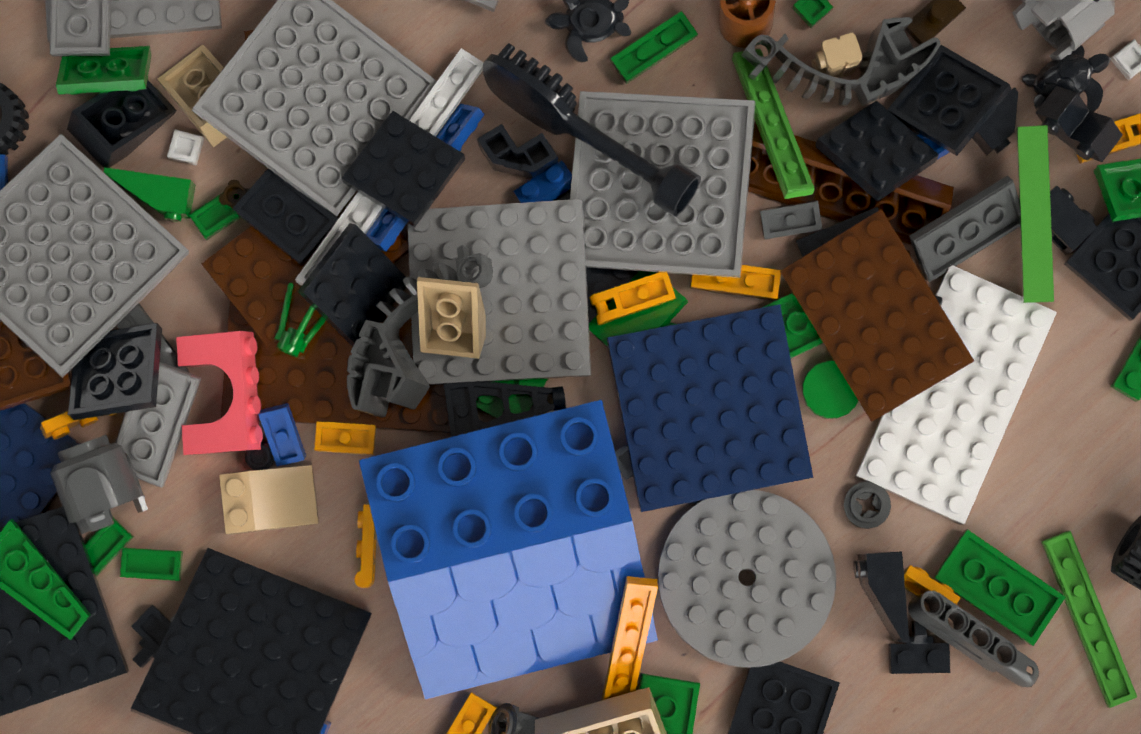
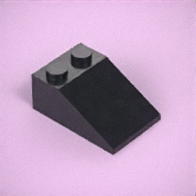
(118, 122)
(884, 584)

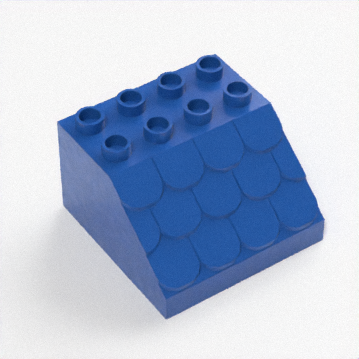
(505, 546)

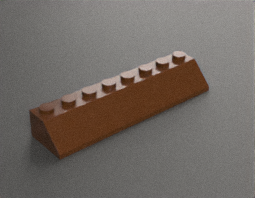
(841, 198)

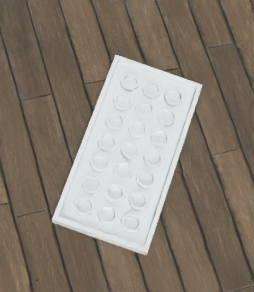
(947, 436)

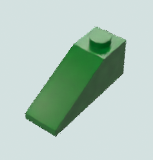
(164, 194)

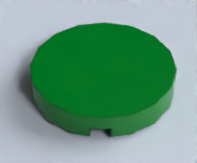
(828, 392)

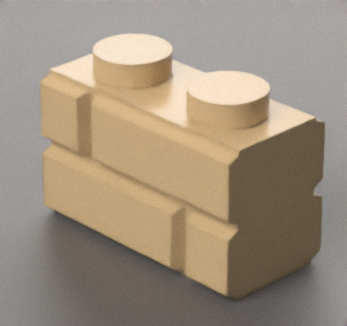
(838, 56)

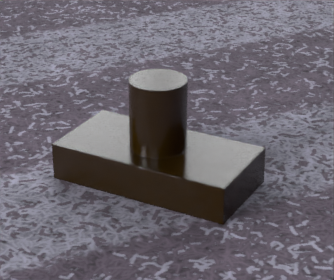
(934, 19)

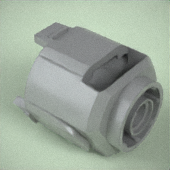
(1064, 22)

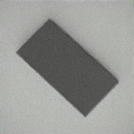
(967, 229)

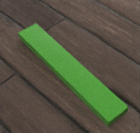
(774, 129)
(1035, 214)
(1089, 619)

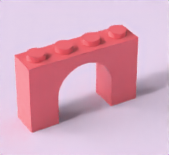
(240, 426)

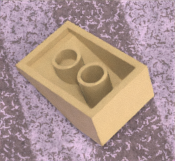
(187, 84)
(450, 317)
(268, 499)

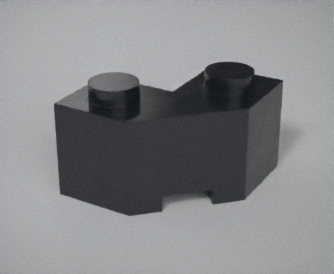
(1077, 126)
(523, 161)

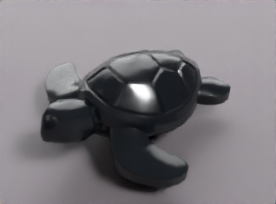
(589, 22)
(1072, 74)

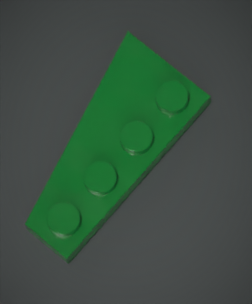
(36, 584)

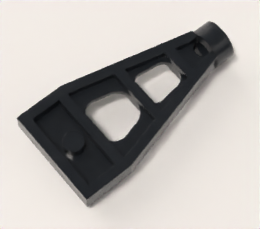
(462, 405)

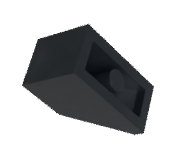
(999, 126)

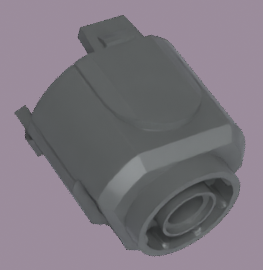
(93, 481)

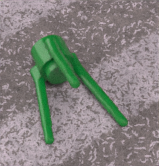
(292, 340)

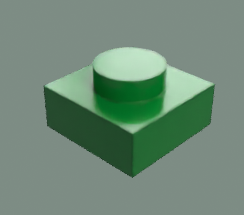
(812, 10)

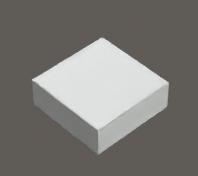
(1128, 59)
(185, 147)

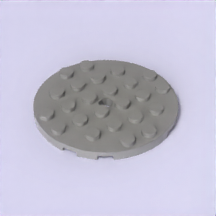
(756, 621)

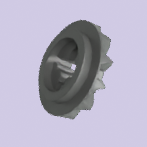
(880, 501)
(507, 714)

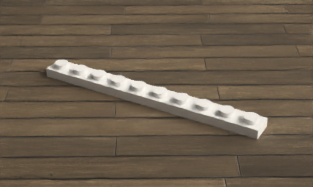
(429, 116)

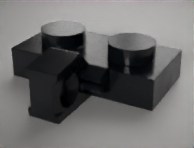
(152, 628)
(919, 654)

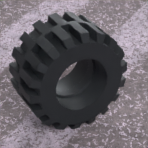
(12, 120)
(1127, 557)

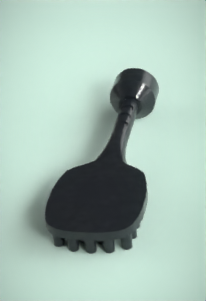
(551, 107)

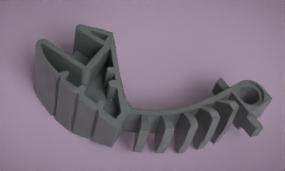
(884, 69)
(380, 363)

